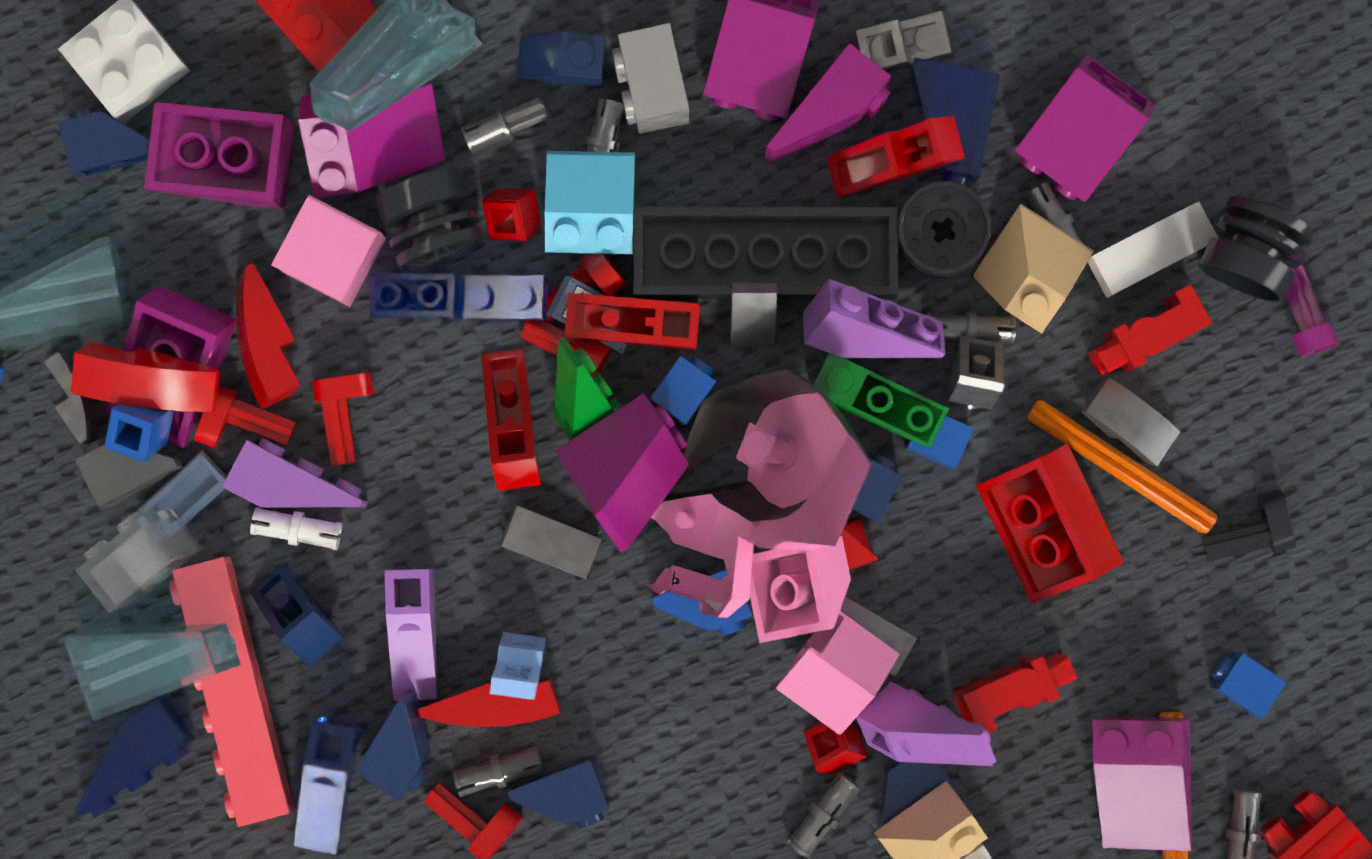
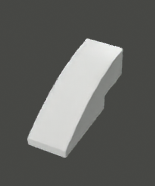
(1152, 249)

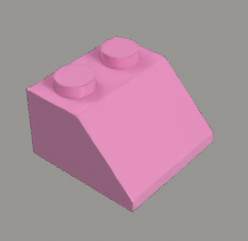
(798, 590)

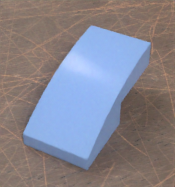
(518, 666)

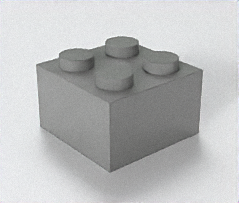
(653, 77)

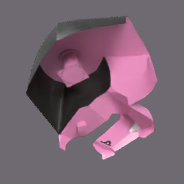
(796, 492)

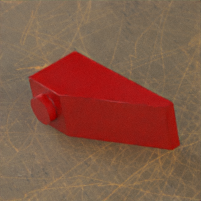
(633, 321)
(510, 420)

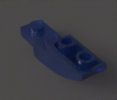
(459, 297)

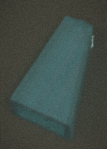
(390, 58)
(66, 298)
(145, 662)

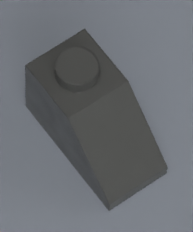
(117, 476)

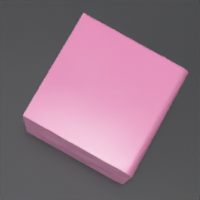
(329, 250)
(838, 673)

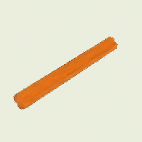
(1122, 466)

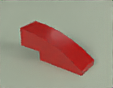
(896, 156)
(262, 340)
(144, 379)
(481, 709)

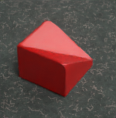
(511, 214)
(856, 545)
(832, 751)

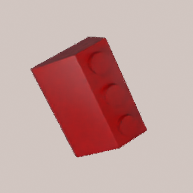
(318, 26)
(1050, 524)

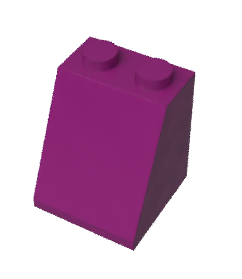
(760, 55)
(1084, 129)
(626, 467)

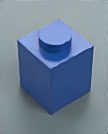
(684, 388)
(138, 431)
(947, 445)
(1246, 683)

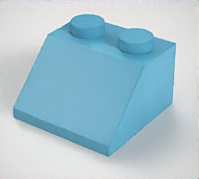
(589, 202)

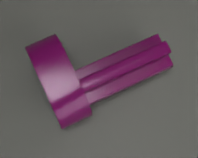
(1314, 332)

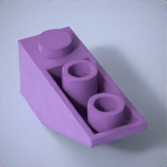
(868, 327)
(275, 482)
(412, 632)
(920, 732)

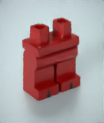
(1132, 343)
(1014, 687)
(1321, 835)

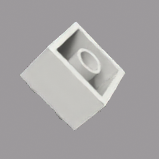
(124, 59)

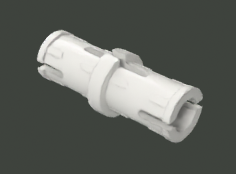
(296, 528)

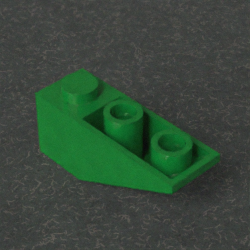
(578, 396)
(880, 400)

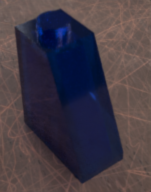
(960, 93)

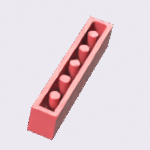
(235, 698)

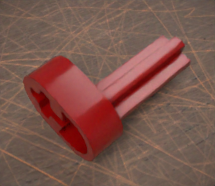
(595, 271)
(547, 337)
(333, 396)
(243, 416)
(484, 836)

